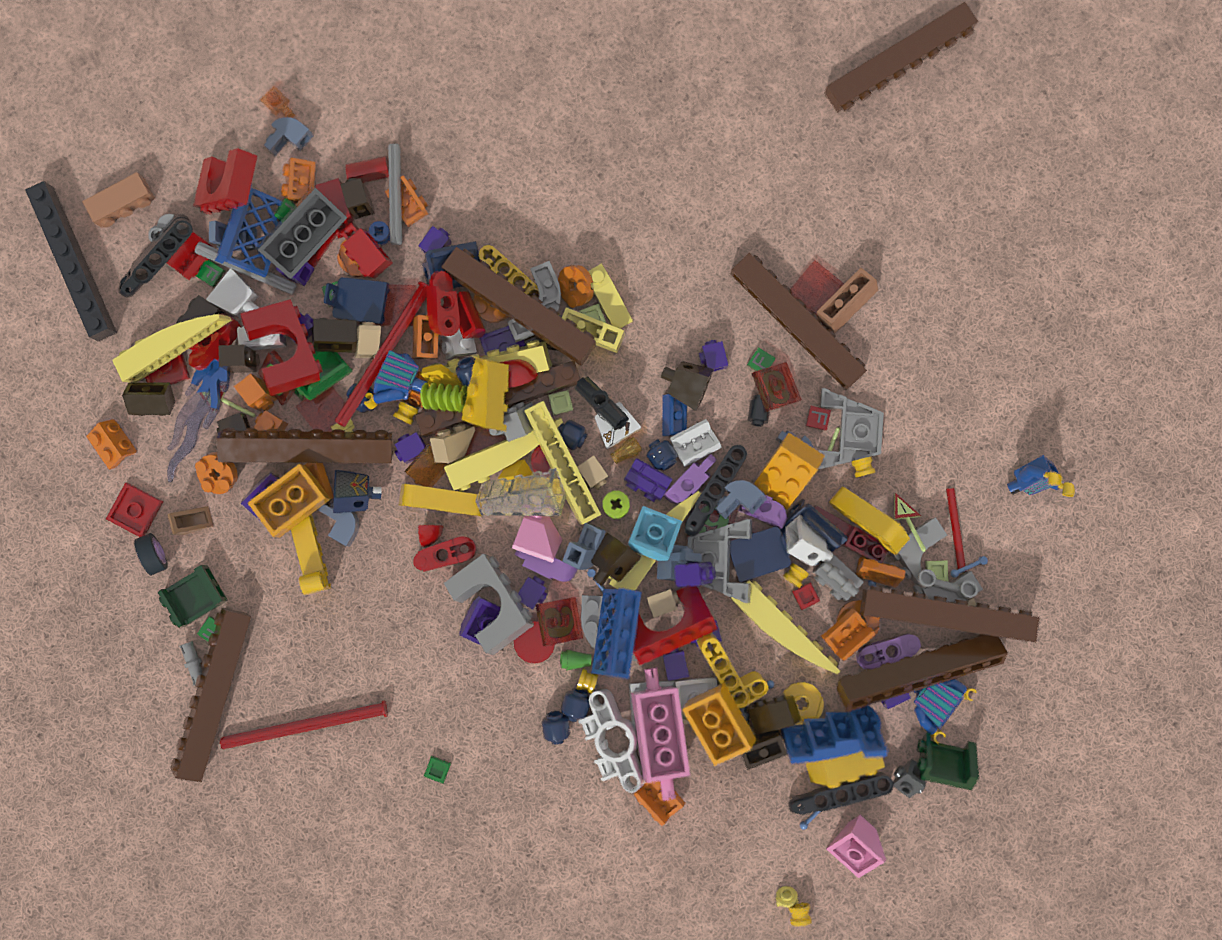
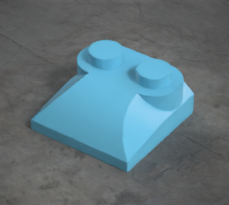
(654, 534)

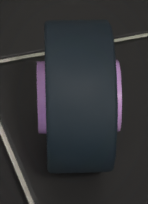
(150, 554)

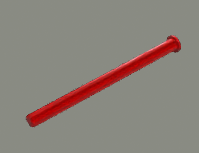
(389, 344)
(304, 725)

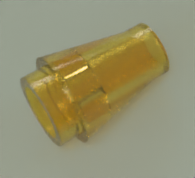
(628, 449)

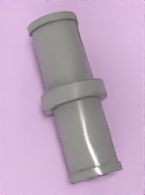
(192, 660)

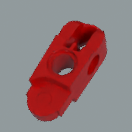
(442, 319)
(208, 348)
(428, 558)

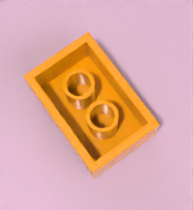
(788, 470)
(289, 501)
(719, 724)

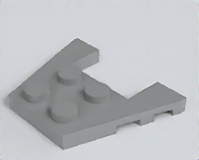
(859, 430)
(715, 548)

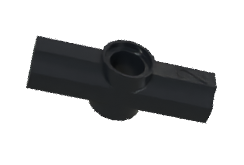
(609, 410)

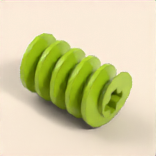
(442, 397)
(624, 503)

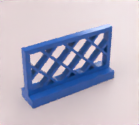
(233, 229)
(623, 626)

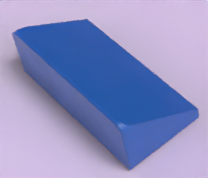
(673, 416)

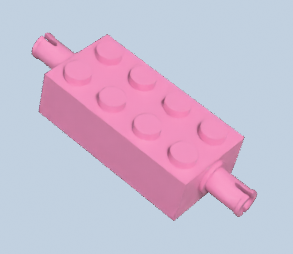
(660, 733)

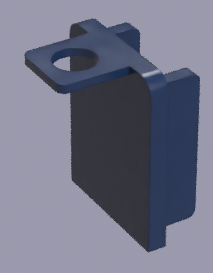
(437, 257)
(358, 299)
(816, 520)
(760, 554)

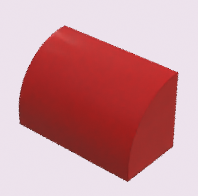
(368, 169)
(470, 321)

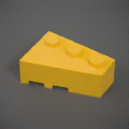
(486, 395)
(843, 768)

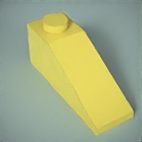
(609, 298)
(605, 334)

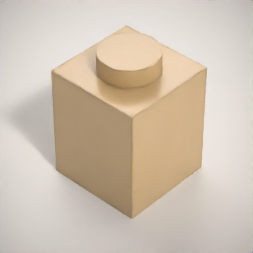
(593, 473)
(663, 602)

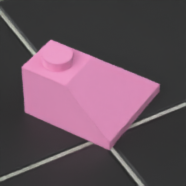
(538, 537)
(858, 847)

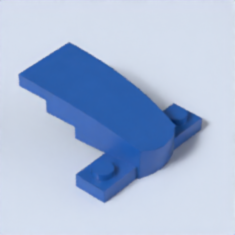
(835, 736)

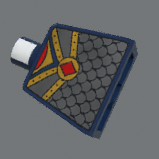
(353, 492)

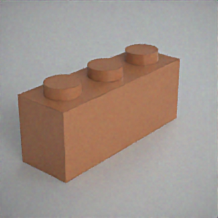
(119, 200)
(847, 300)

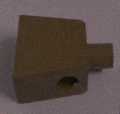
(688, 383)
(613, 560)

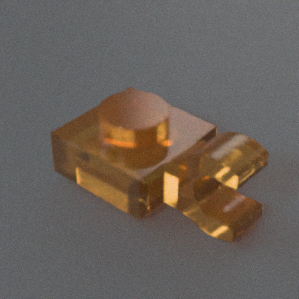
(277, 102)

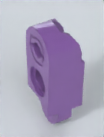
(690, 481)
(769, 512)
(556, 570)
(904, 646)

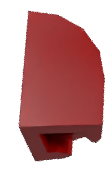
(519, 372)
(429, 534)

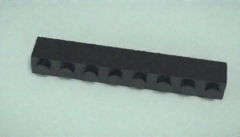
(71, 261)

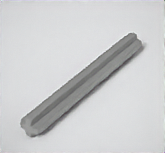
(395, 194)
(271, 279)

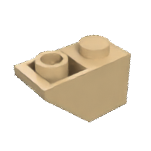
(367, 340)
(451, 444)

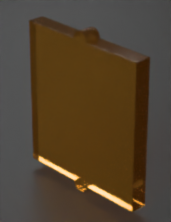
(425, 469)

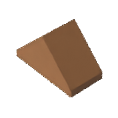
(190, 520)

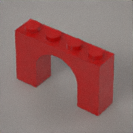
(224, 183)
(283, 319)
(695, 623)

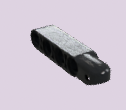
(136, 281)
(699, 518)
(851, 796)

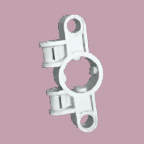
(612, 764)

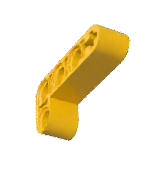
(514, 273)
(438, 499)
(870, 519)
(309, 557)
(725, 668)

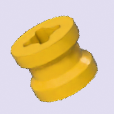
(405, 413)
(863, 467)
(795, 575)
(587, 681)
(800, 914)

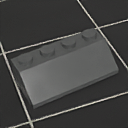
(301, 232)

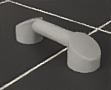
(965, 590)

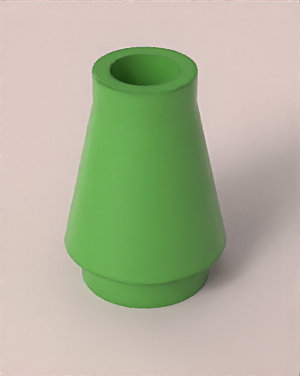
(573, 660)

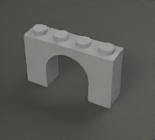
(911, 555)
(512, 619)

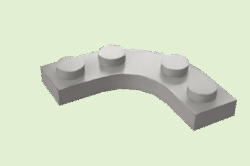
(549, 295)
(590, 619)

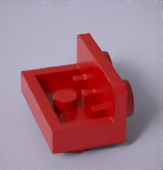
(186, 260)

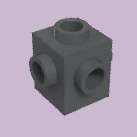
(909, 779)

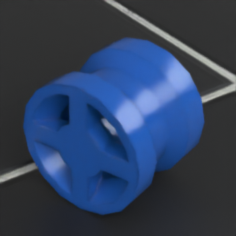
(382, 237)

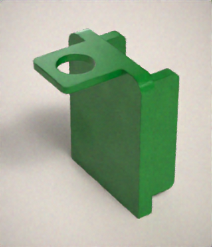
(333, 371)

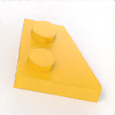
(440, 374)

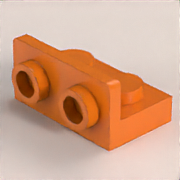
(299, 178)
(880, 573)

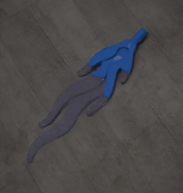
(192, 413)

